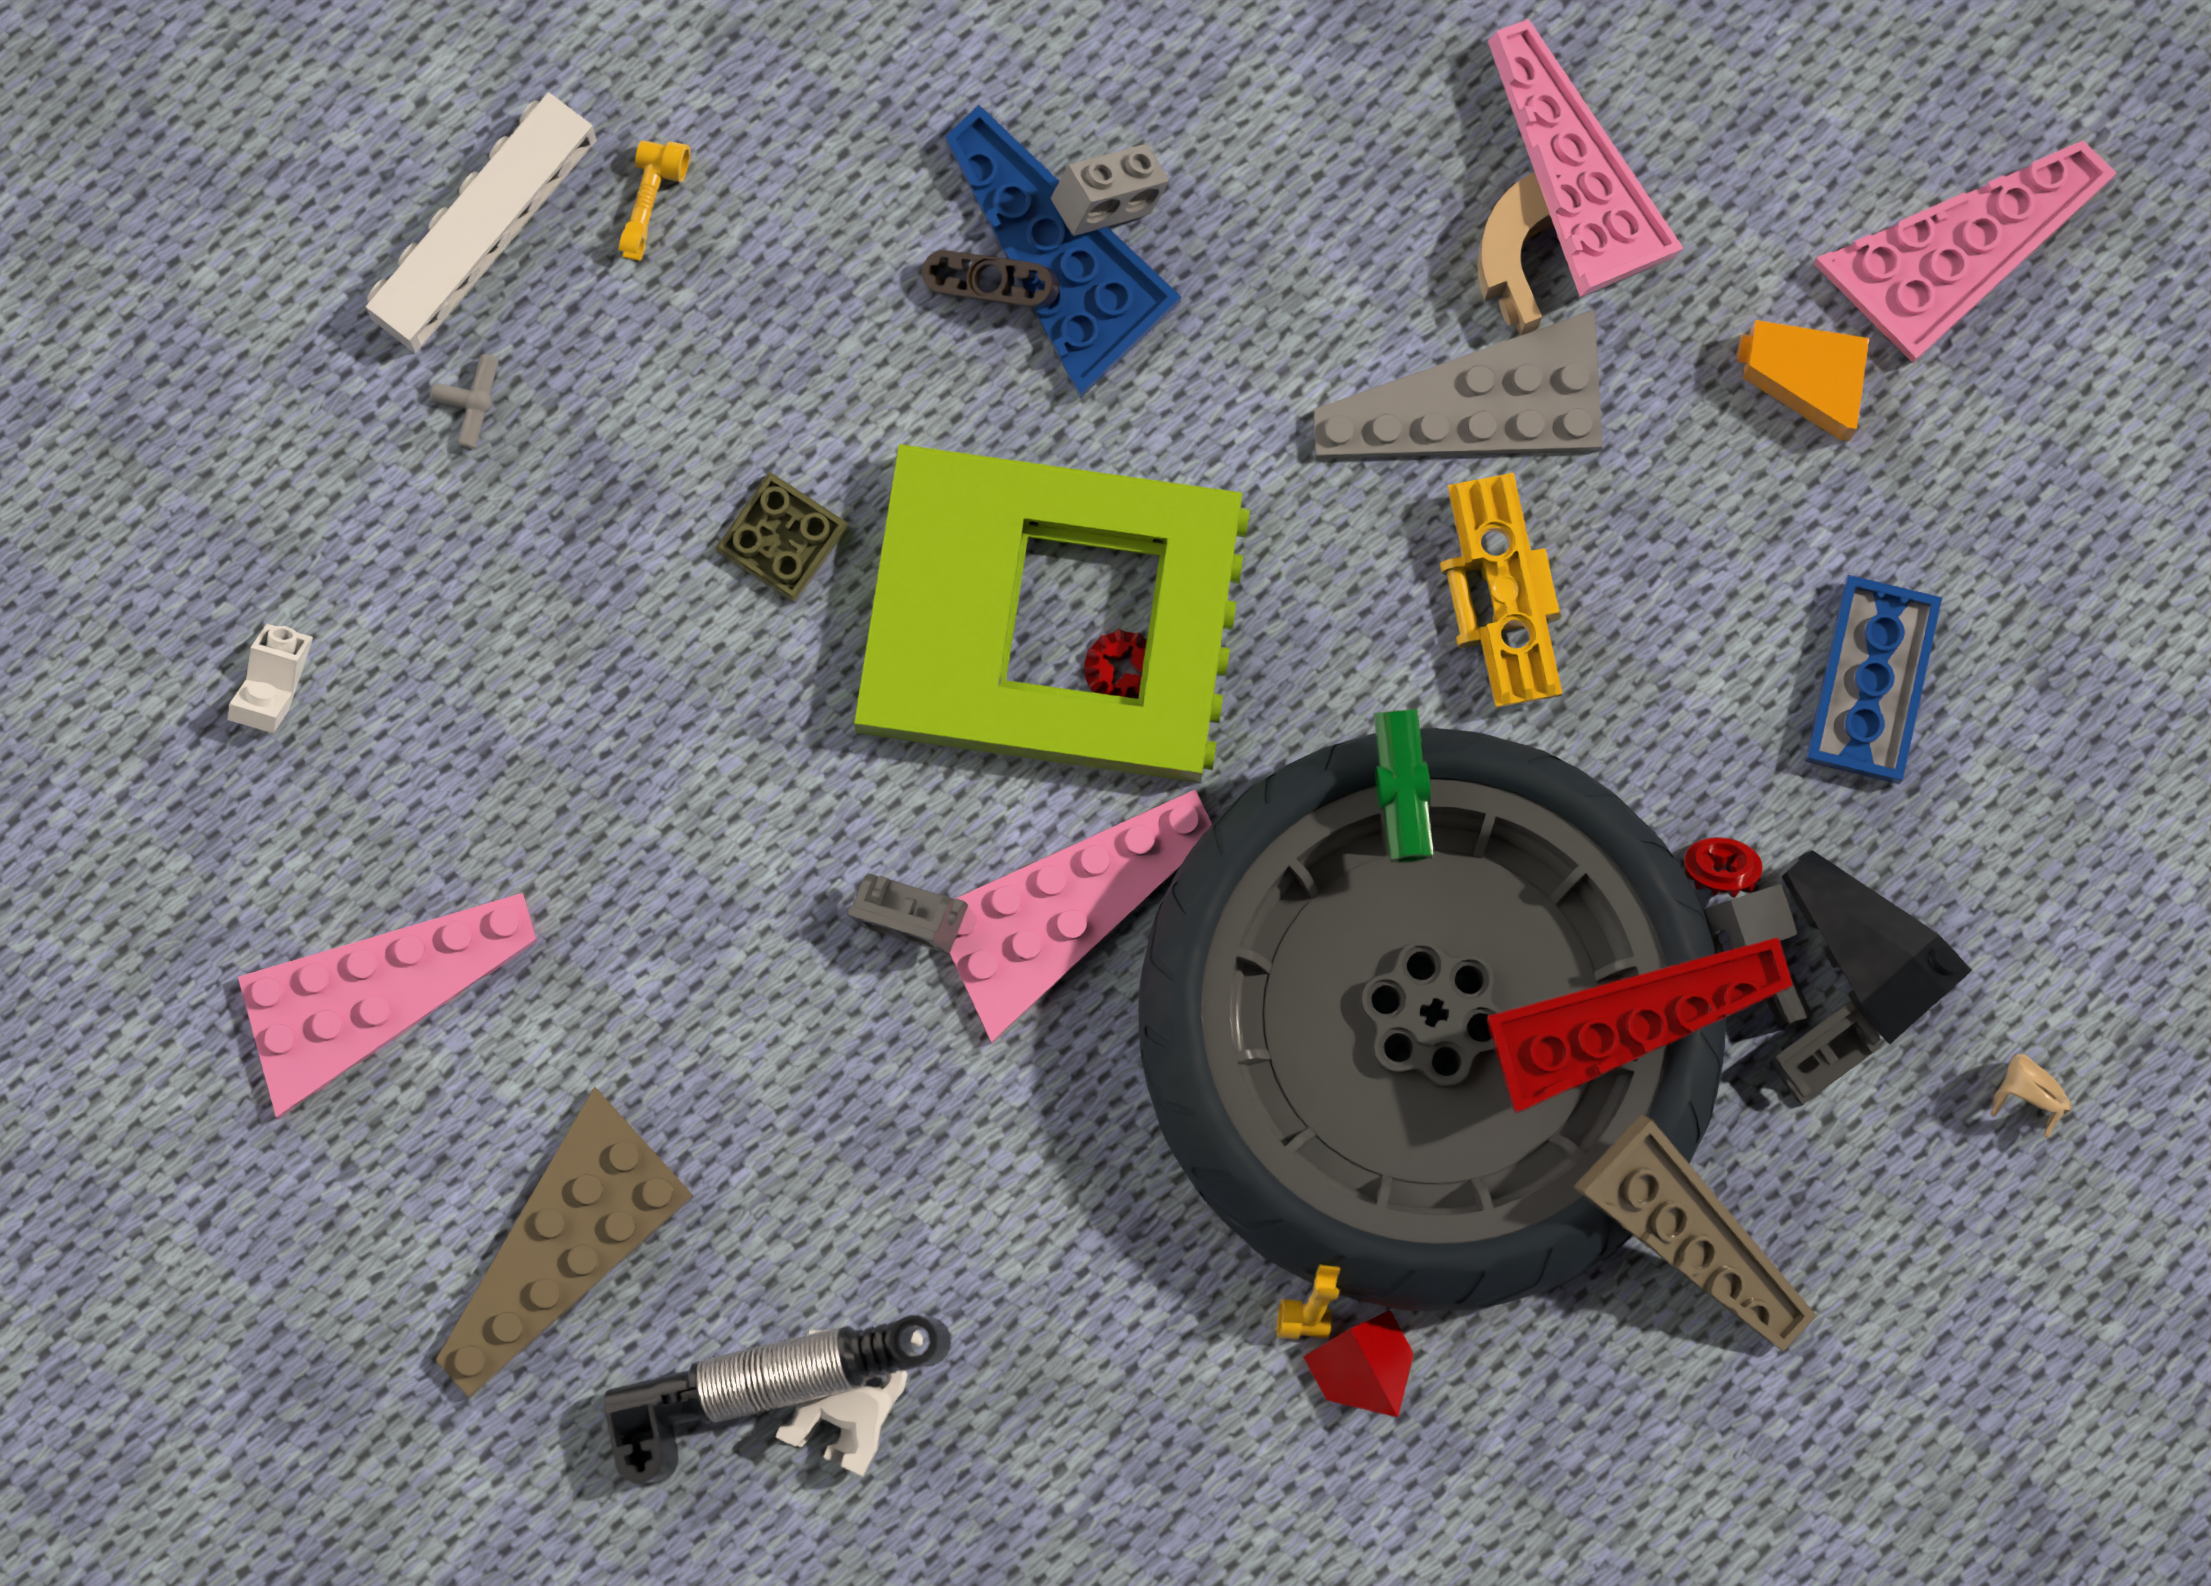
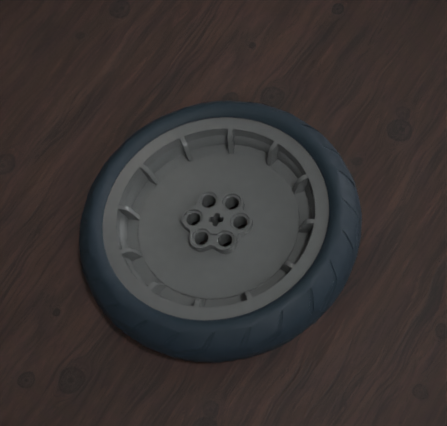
(1278, 1062)

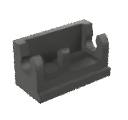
(908, 913)
(1752, 918)
(1826, 1053)

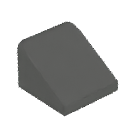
(1789, 1006)

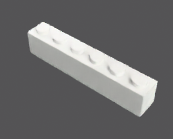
(480, 221)

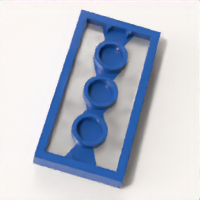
(1873, 679)

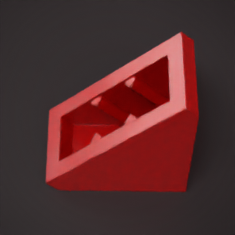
(1365, 1366)

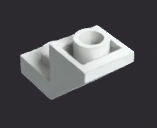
(271, 678)

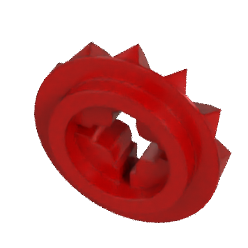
(1100, 673)
(1723, 854)

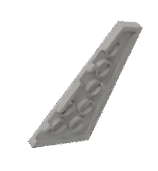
(1500, 400)

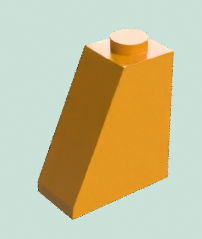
(1808, 371)

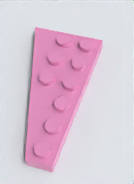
(1591, 194)
(1948, 258)
(1051, 914)
(352, 1000)

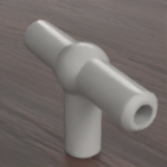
(475, 401)

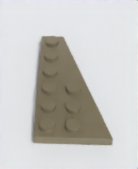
(579, 1224)

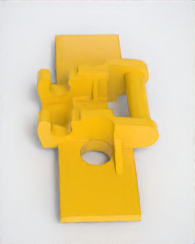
(1518, 589)

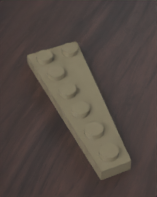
(1676, 1215)

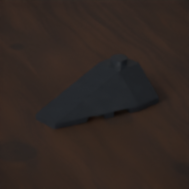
(1885, 953)

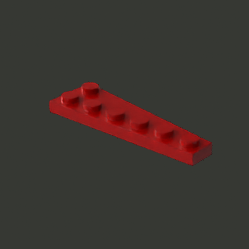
(1595, 1030)

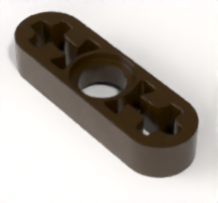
(1024, 271)

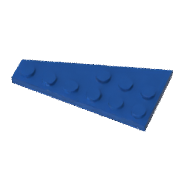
(1105, 289)

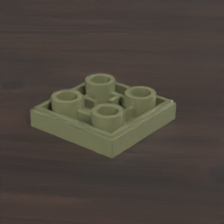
(782, 537)

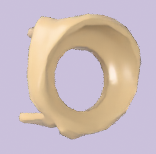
(2035, 1086)

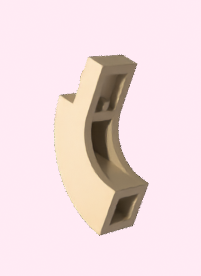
(1510, 225)

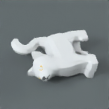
(856, 1412)

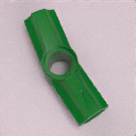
(1403, 786)

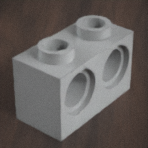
(1109, 189)

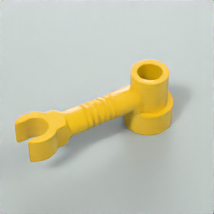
(658, 163)
(1310, 1318)

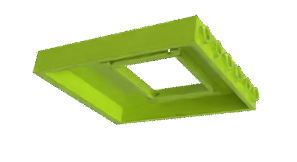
(953, 598)

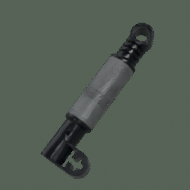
(757, 1382)

